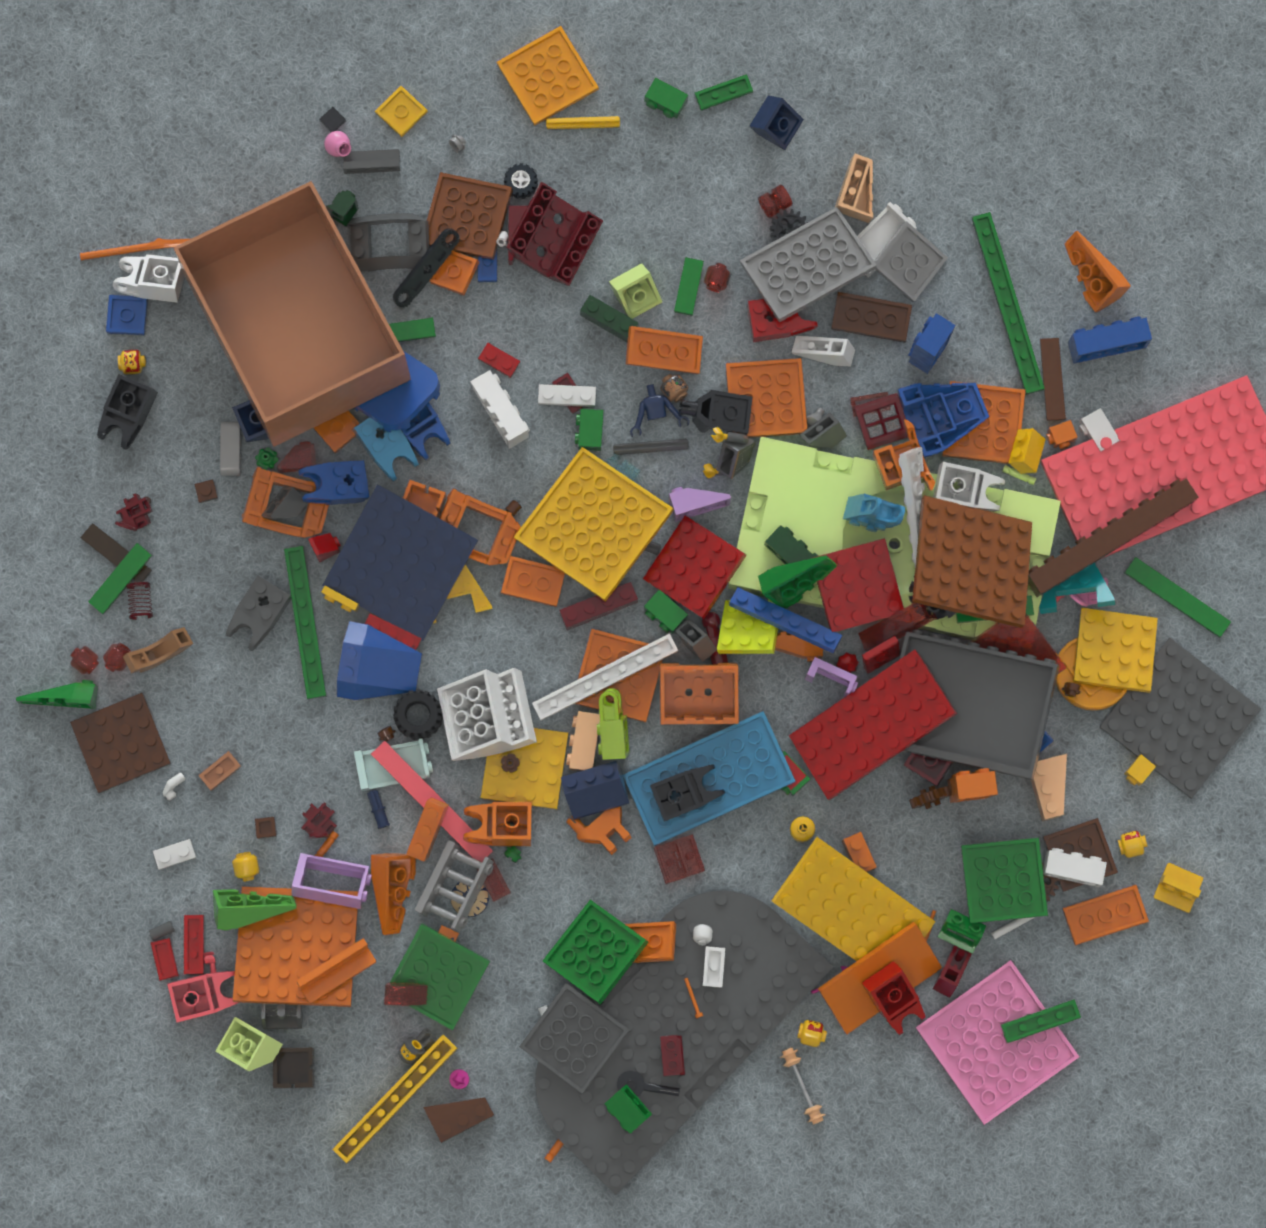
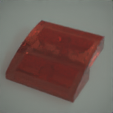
(687, 856)

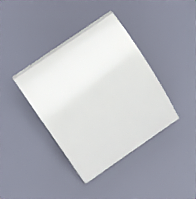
(486, 714)

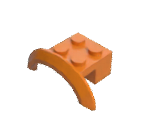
(888, 461)

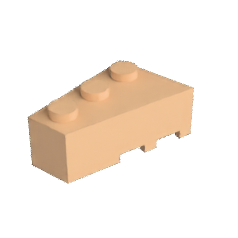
(856, 191)
(1050, 786)

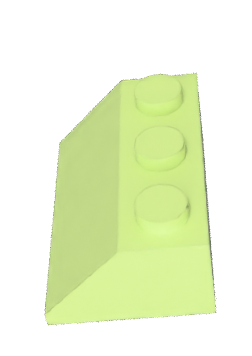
(248, 1046)

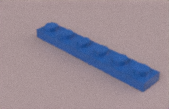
(785, 620)

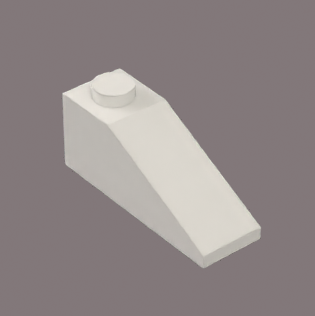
(826, 350)

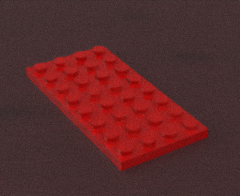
(872, 724)

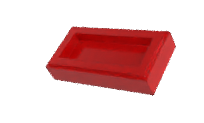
(164, 959)

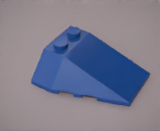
(942, 413)
(375, 664)

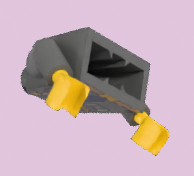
(733, 456)

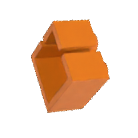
(430, 502)

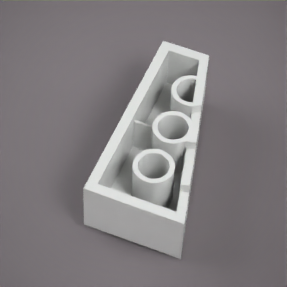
(499, 408)

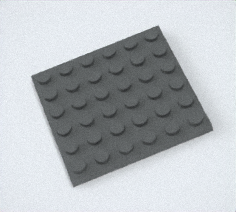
(1183, 721)

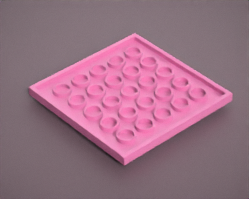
(974, 1050)

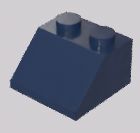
(776, 121)
(249, 422)

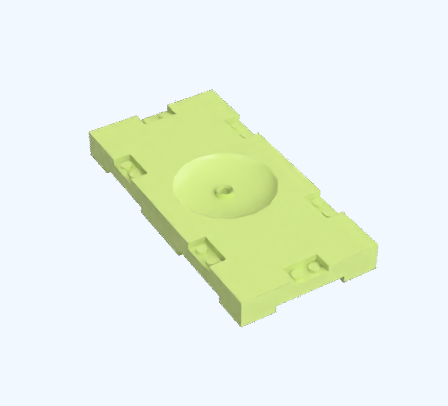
(809, 496)

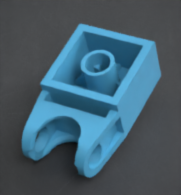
(384, 450)
(873, 512)

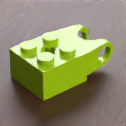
(612, 727)

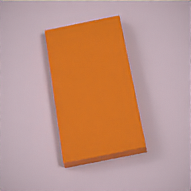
(848, 996)

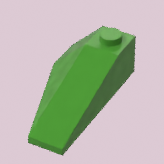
(238, 910)

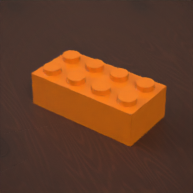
(973, 786)

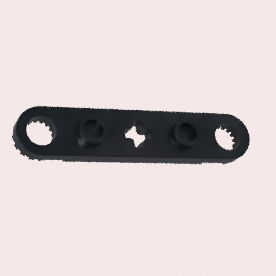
(433, 258)

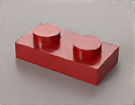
(499, 360)

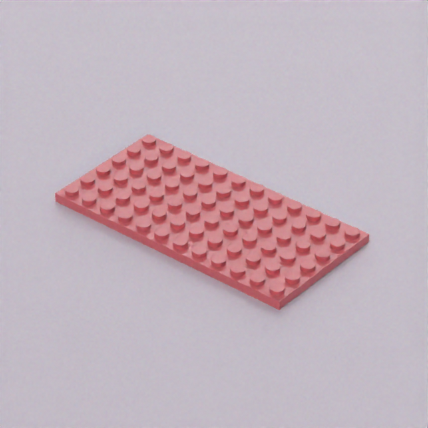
(1208, 439)

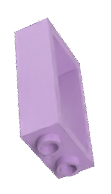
(332, 866)

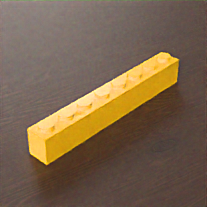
(395, 1099)

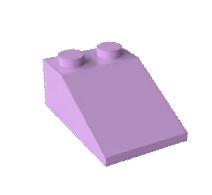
(695, 502)

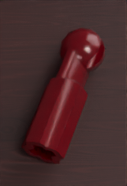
(712, 624)

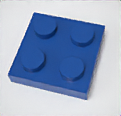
(126, 315)

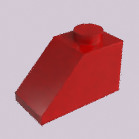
(324, 546)

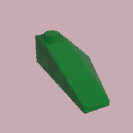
(789, 582)
(71, 695)

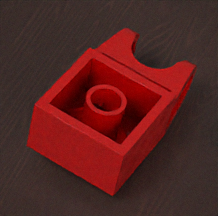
(765, 330)
(893, 995)

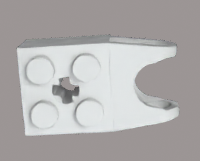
(151, 278)
(972, 486)

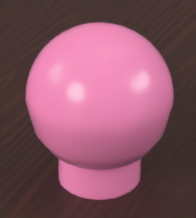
(337, 144)

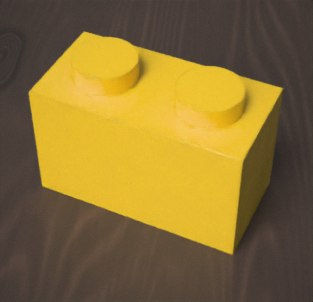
(1027, 451)

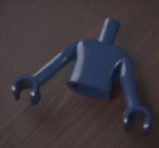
(655, 409)

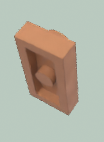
(219, 771)

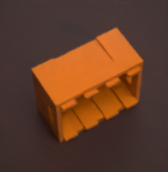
(698, 708)

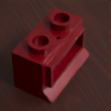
(672, 1055)

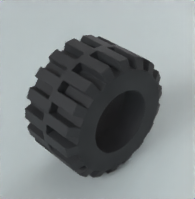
(413, 698)

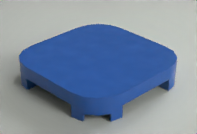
(401, 404)

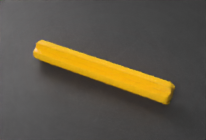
(583, 122)

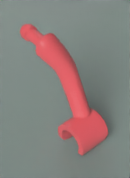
(209, 959)

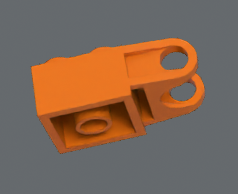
(496, 821)

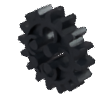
(790, 218)

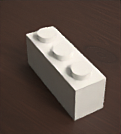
(1074, 867)

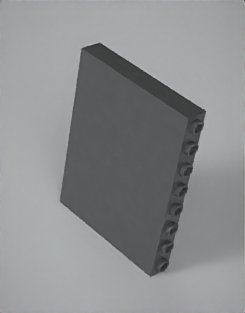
(997, 700)

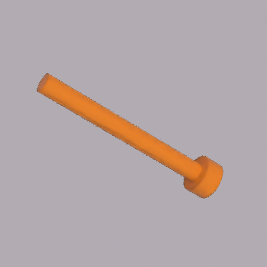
(698, 1014)

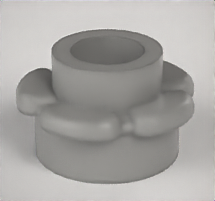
(458, 141)

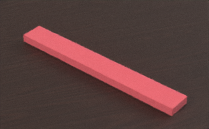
(422, 792)

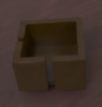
(293, 1067)

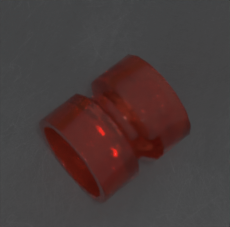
(775, 201)

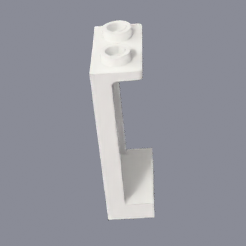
(882, 229)

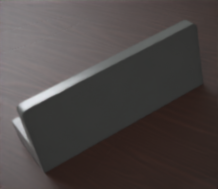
(372, 161)

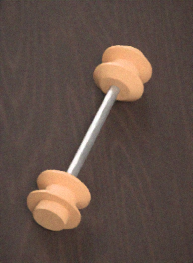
(814, 1111)

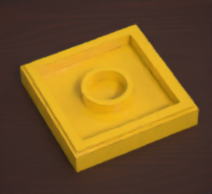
(401, 111)

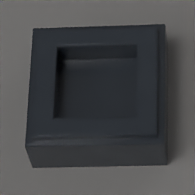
(332, 119)

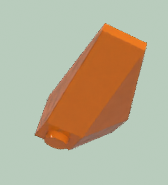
(1101, 278)
(797, 647)
(390, 881)

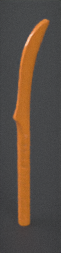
(157, 244)

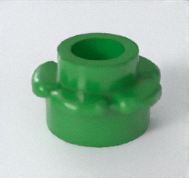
(513, 853)

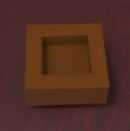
(206, 491)
(265, 827)

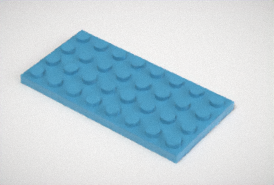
(746, 767)

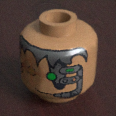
(674, 388)

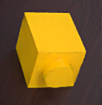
(1139, 770)

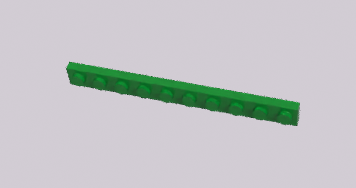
(1008, 303)

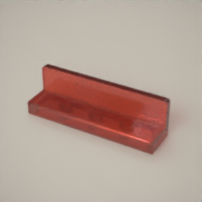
(897, 625)

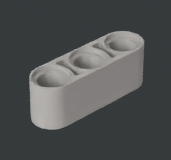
(230, 449)

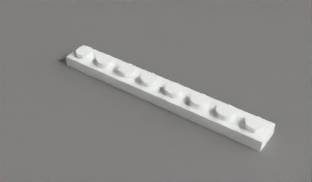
(605, 677)

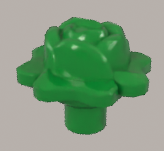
(266, 458)

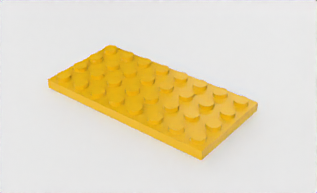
(845, 902)

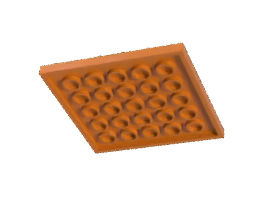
(289, 946)

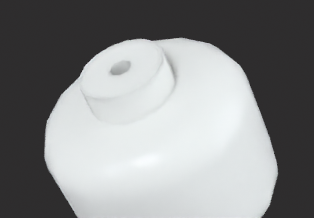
(702, 934)

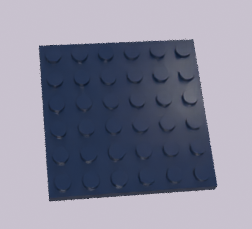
(400, 562)

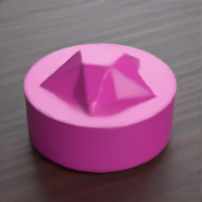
(459, 1079)

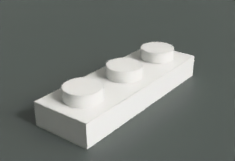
(567, 395)

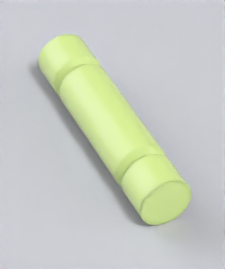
(1024, 477)

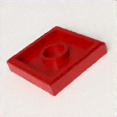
(881, 654)

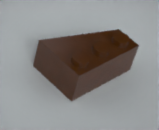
(457, 1117)

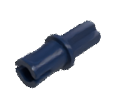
(378, 809)

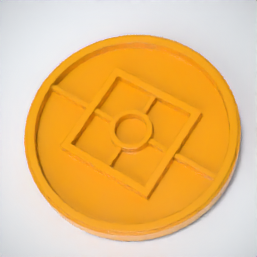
(1091, 696)

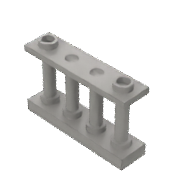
(435, 885)

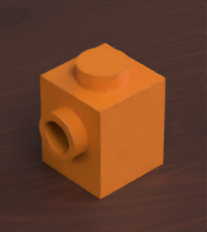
(1061, 435)

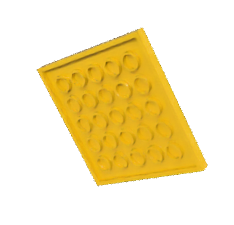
(593, 523)

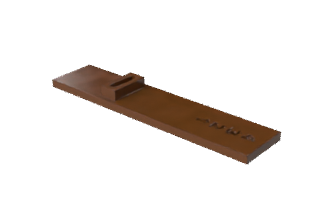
(1052, 379)

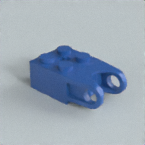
(424, 426)
(331, 486)

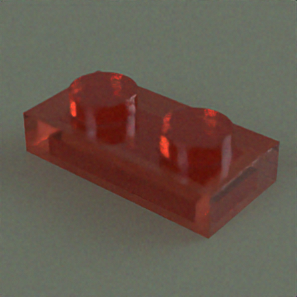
(495, 884)

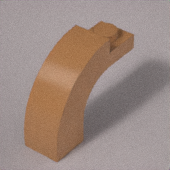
(159, 652)

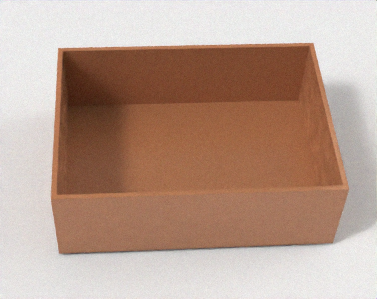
(293, 313)

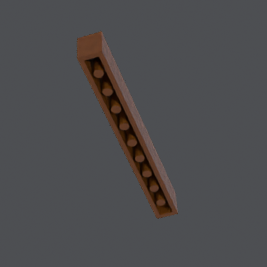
(1111, 537)

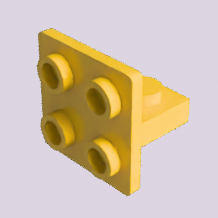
(1178, 887)

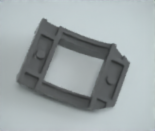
(361, 241)

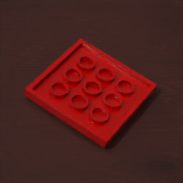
(694, 567)
(860, 586)

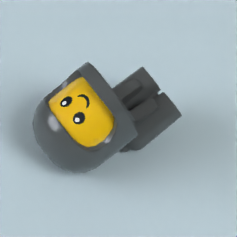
(414, 1048)

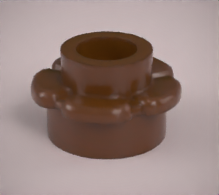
(1071, 689)
(386, 734)
(510, 768)

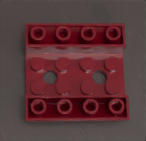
(562, 243)

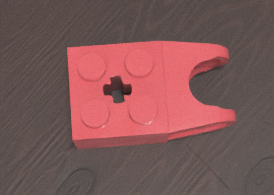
(205, 1002)

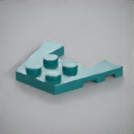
(1083, 582)

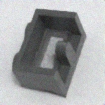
(281, 1016)

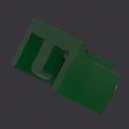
(343, 207)

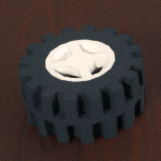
(521, 174)

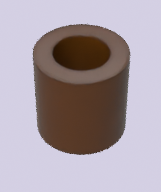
(513, 507)

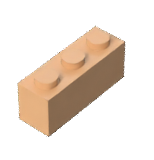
(583, 741)

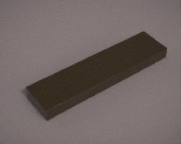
(110, 549)

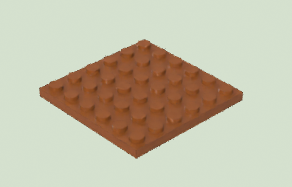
(972, 562)

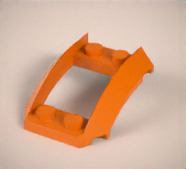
(259, 497)
(504, 541)

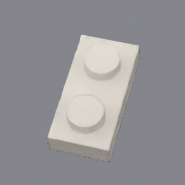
(174, 854)
(713, 967)

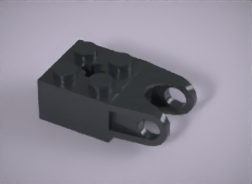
(126, 415)
(690, 790)

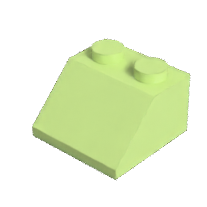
(636, 291)

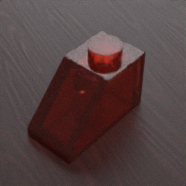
(298, 458)
(405, 994)

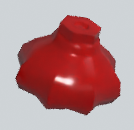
(847, 662)

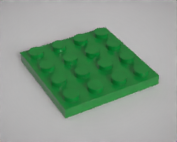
(1004, 880)
(595, 951)
(448, 971)

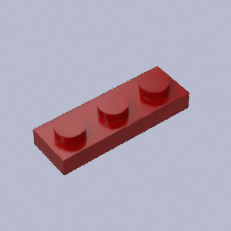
(393, 631)
(193, 944)

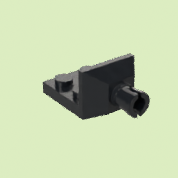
(720, 410)

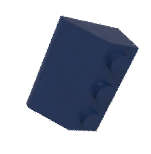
(595, 790)

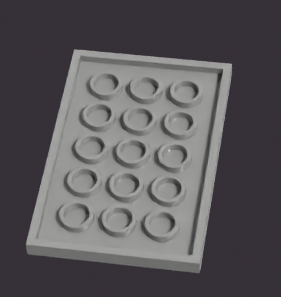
(808, 264)

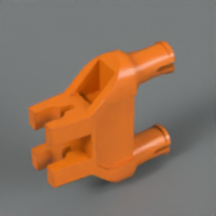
(601, 829)

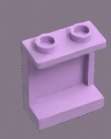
(832, 672)

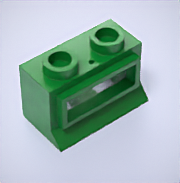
(960, 932)

